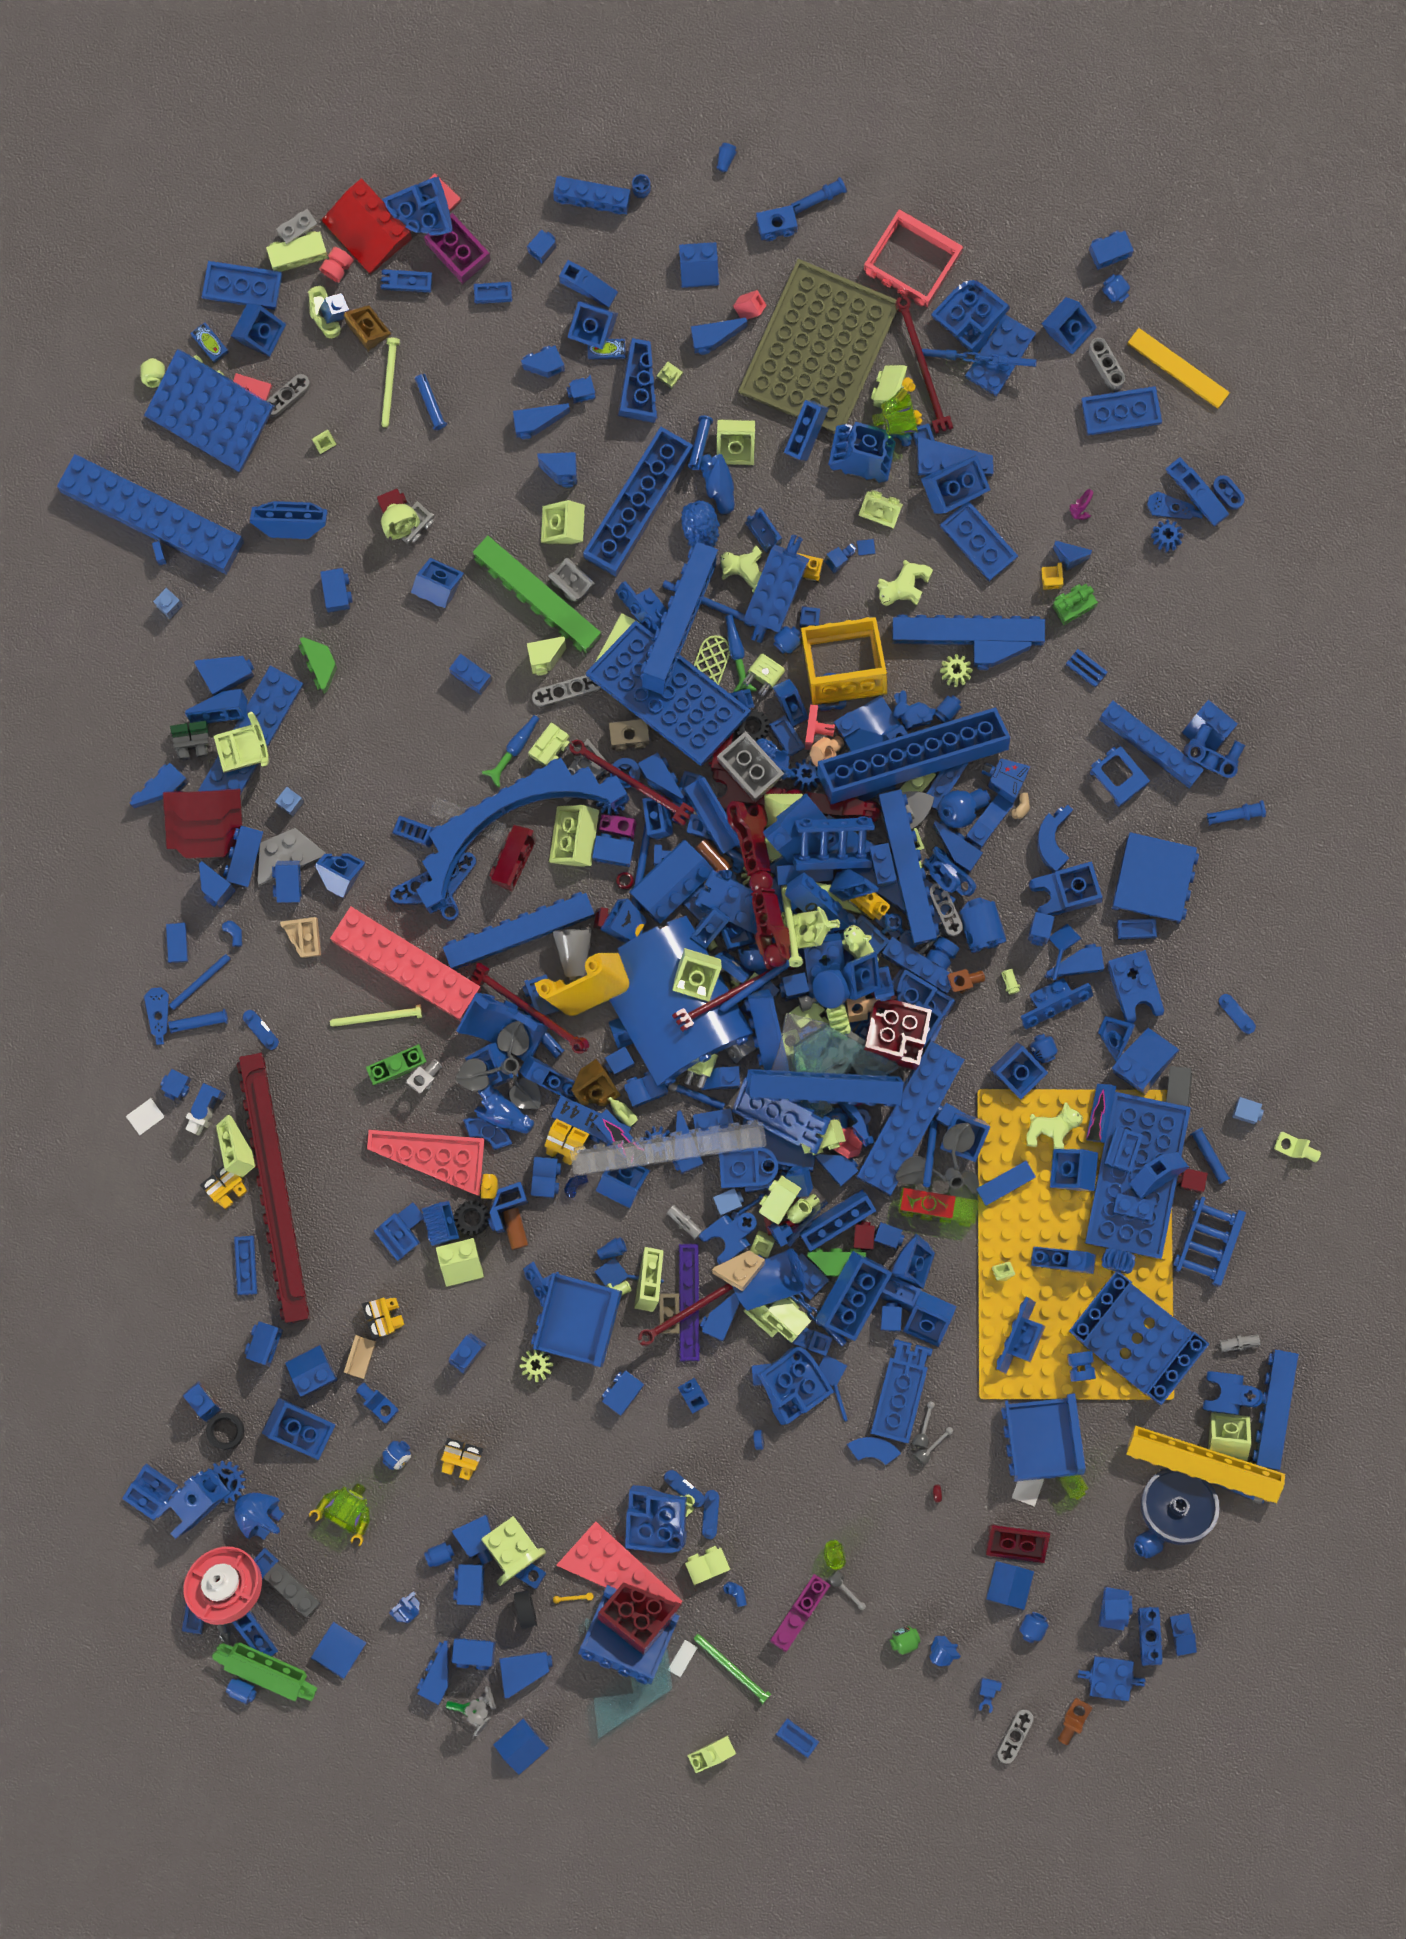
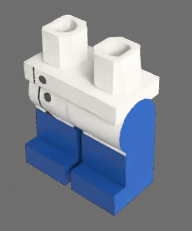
(202, 1108)

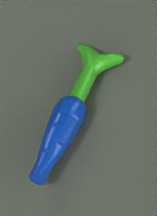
(737, 653)
(513, 749)

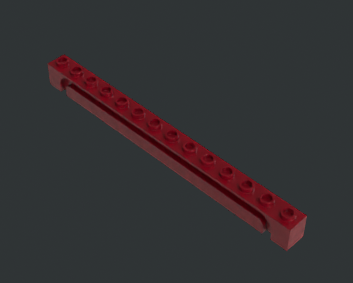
(274, 1188)

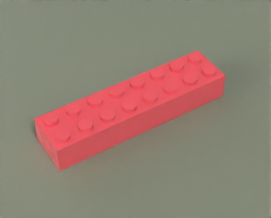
(405, 963)

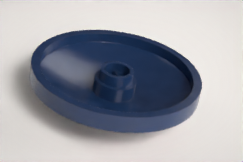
(1179, 1507)

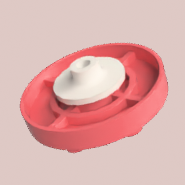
(222, 1585)

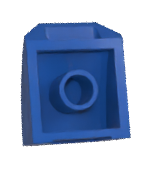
(914, 1262)

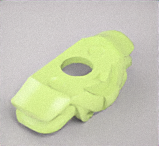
(316, 297)

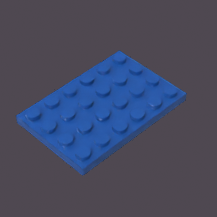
(209, 410)

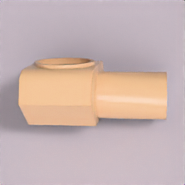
(825, 749)
(862, 1013)

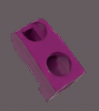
(618, 826)

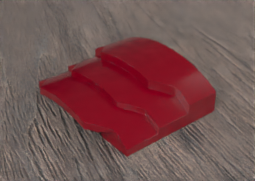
(202, 821)

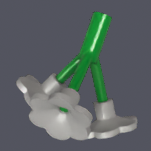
(475, 1710)

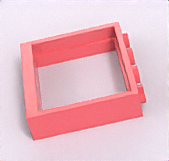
(927, 233)

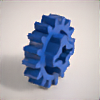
(232, 1478)

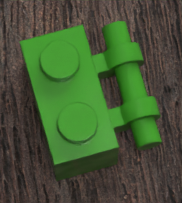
(1075, 603)

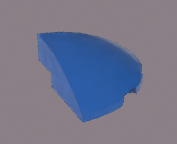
(422, 207)
(920, 993)

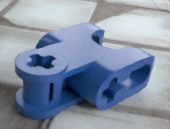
(948, 874)
(732, 1233)
(1232, 1394)

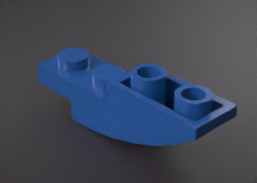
(1198, 491)

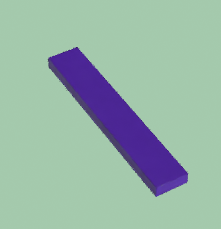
(688, 1296)

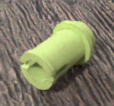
(1010, 982)

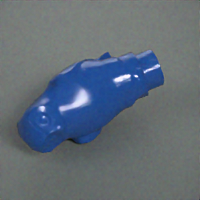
(718, 482)
(502, 1111)

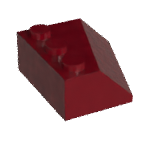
(513, 857)
(637, 1615)

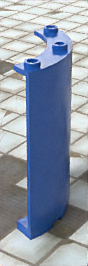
(650, 1003)

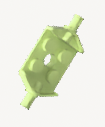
(817, 927)

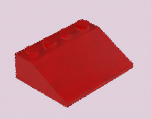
(366, 226)

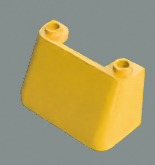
(603, 981)

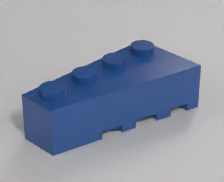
(638, 385)

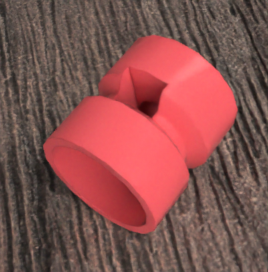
(337, 263)

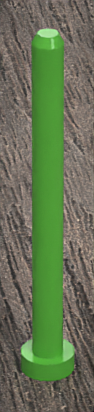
(732, 1668)

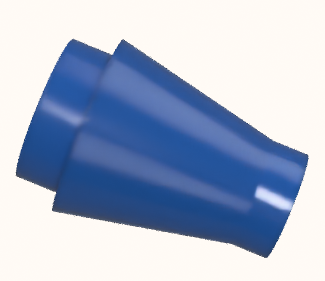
(726, 155)
(614, 1248)

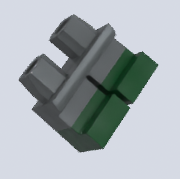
(182, 739)

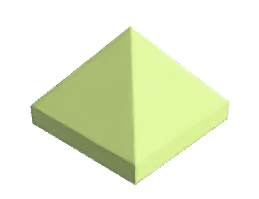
(324, 441)
(1003, 1271)

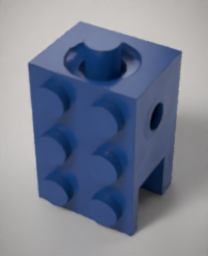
(195, 1500)

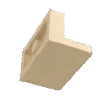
(359, 1357)

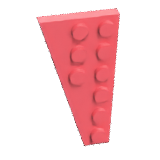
(440, 1156)
(606, 1562)

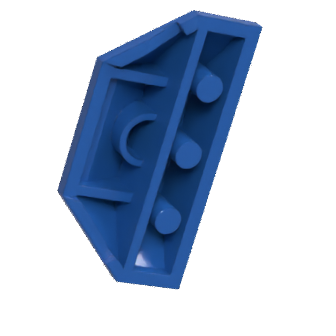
(288, 519)

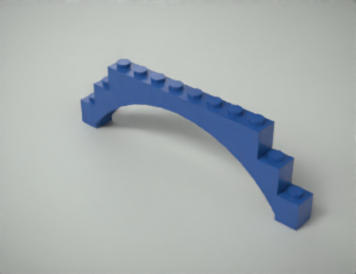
(461, 830)

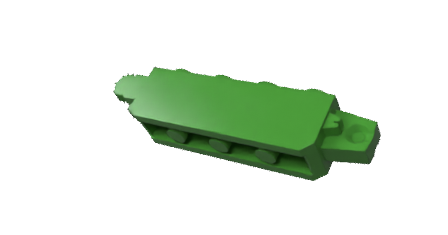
(264, 1671)

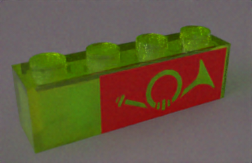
(937, 1206)

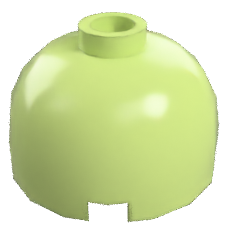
(399, 520)

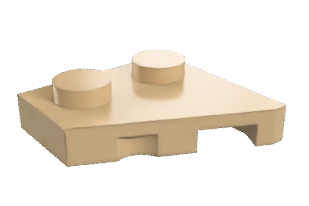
(304, 936)
(740, 1269)

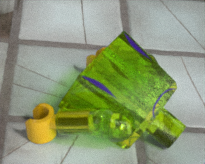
(899, 412)
(346, 1509)

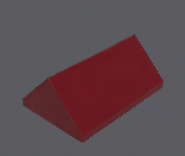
(1017, 1543)

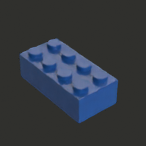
(853, 1296)

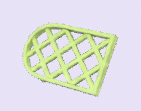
(713, 656)

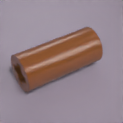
(712, 856)
(515, 1228)

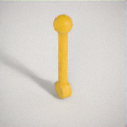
(556, 1599)

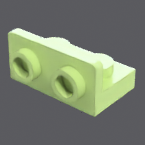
(880, 508)

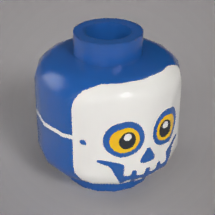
(396, 1455)

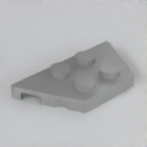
(286, 847)

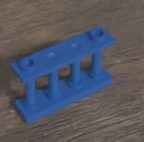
(837, 860)
(1228, 1238)

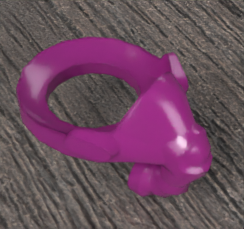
(1080, 506)

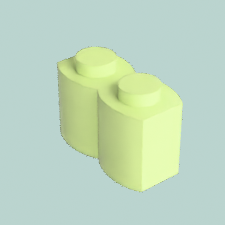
(707, 1566)

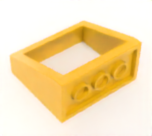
(845, 685)

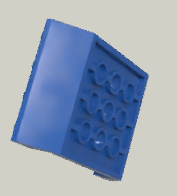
(1165, 1349)

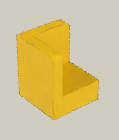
(1052, 577)

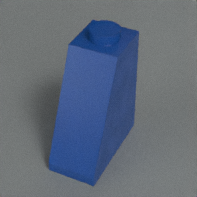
(225, 672)
(523, 1670)

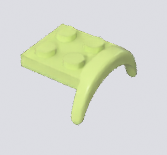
(242, 746)
(511, 1549)

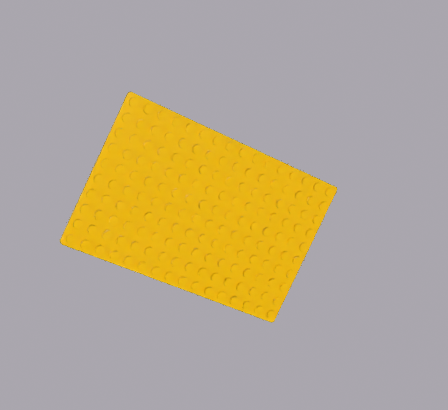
(1047, 1219)

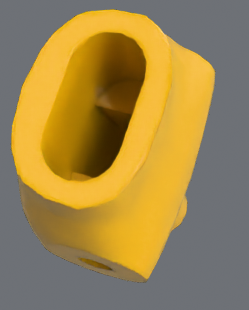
(489, 1186)

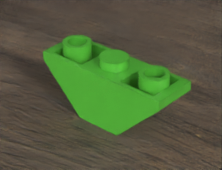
(319, 662)
(396, 1065)
(831, 1262)

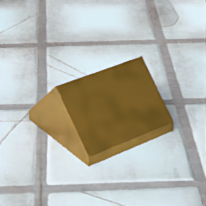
(367, 326)

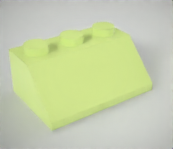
(574, 835)

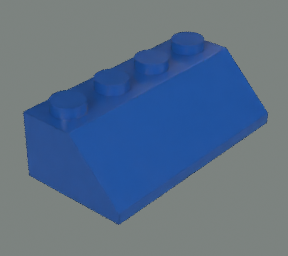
(671, 881)
(766, 1026)

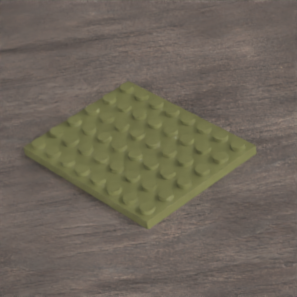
(819, 344)

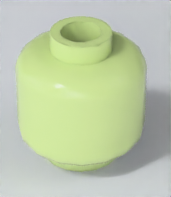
(152, 372)

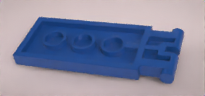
(731, 899)
(784, 1118)
(901, 1392)

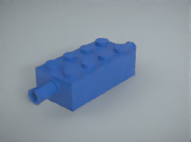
(776, 588)

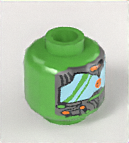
(905, 1640)

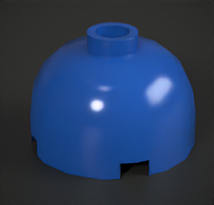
(957, 809)
(752, 959)

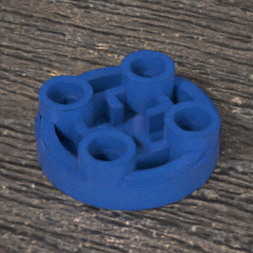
(830, 988)

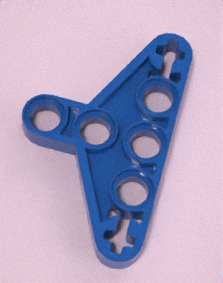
(455, 882)

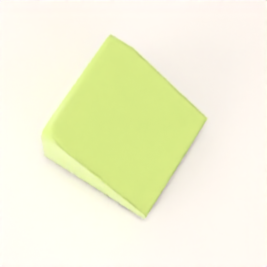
(762, 1244)

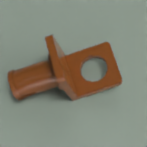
(965, 980)
(1073, 1722)

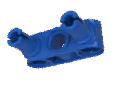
(1210, 759)
(1150, 1621)

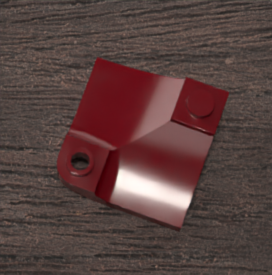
(898, 1032)

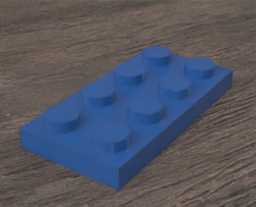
(242, 285)
(1007, 339)
(1121, 410)
(978, 541)

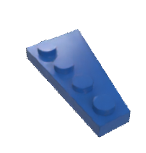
(937, 455)

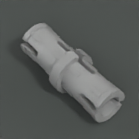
(684, 1221)
(1239, 1343)

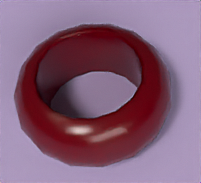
(624, 874)
(937, 1493)

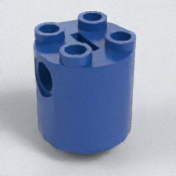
(982, 925)

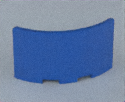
(488, 1017)

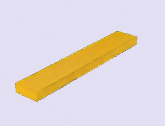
(1178, 368)

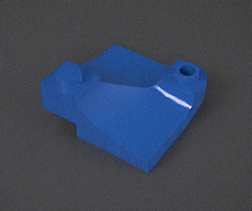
(971, 314)
(868, 725)
(784, 834)
(794, 1385)
(655, 1521)

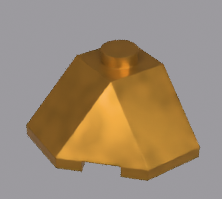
(594, 1085)

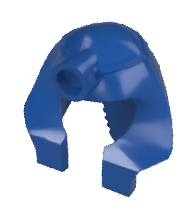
(252, 1514)

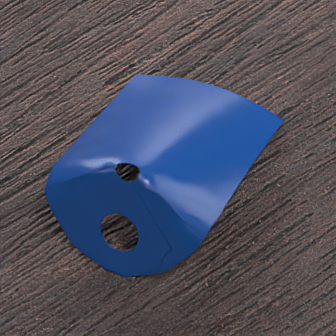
(773, 1281)

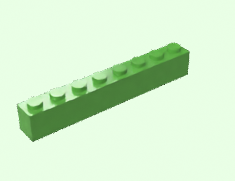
(537, 594)

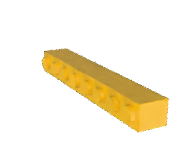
(1206, 1464)

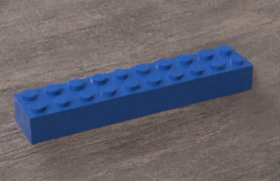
(150, 514)
(913, 755)

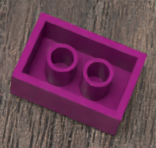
(459, 250)

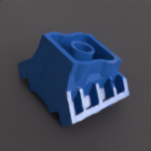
(862, 451)

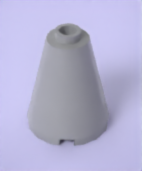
(573, 950)

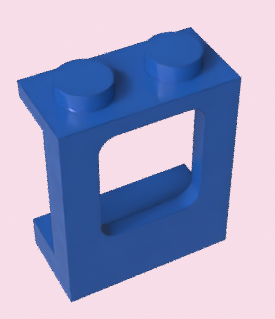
(1130, 786)

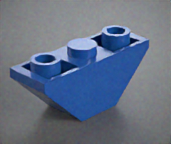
(1158, 1173)

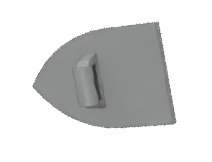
(918, 805)

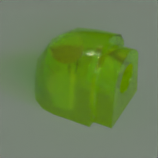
(834, 1555)

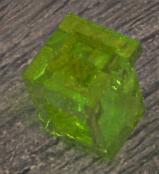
(1079, 1491)

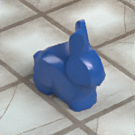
(912, 715)

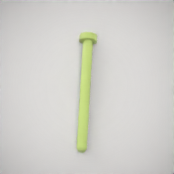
(393, 343)
(795, 960)
(378, 1016)

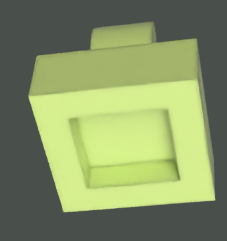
(669, 375)

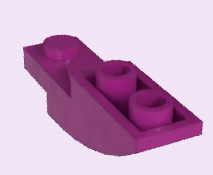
(800, 1613)

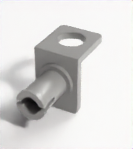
(424, 1076)

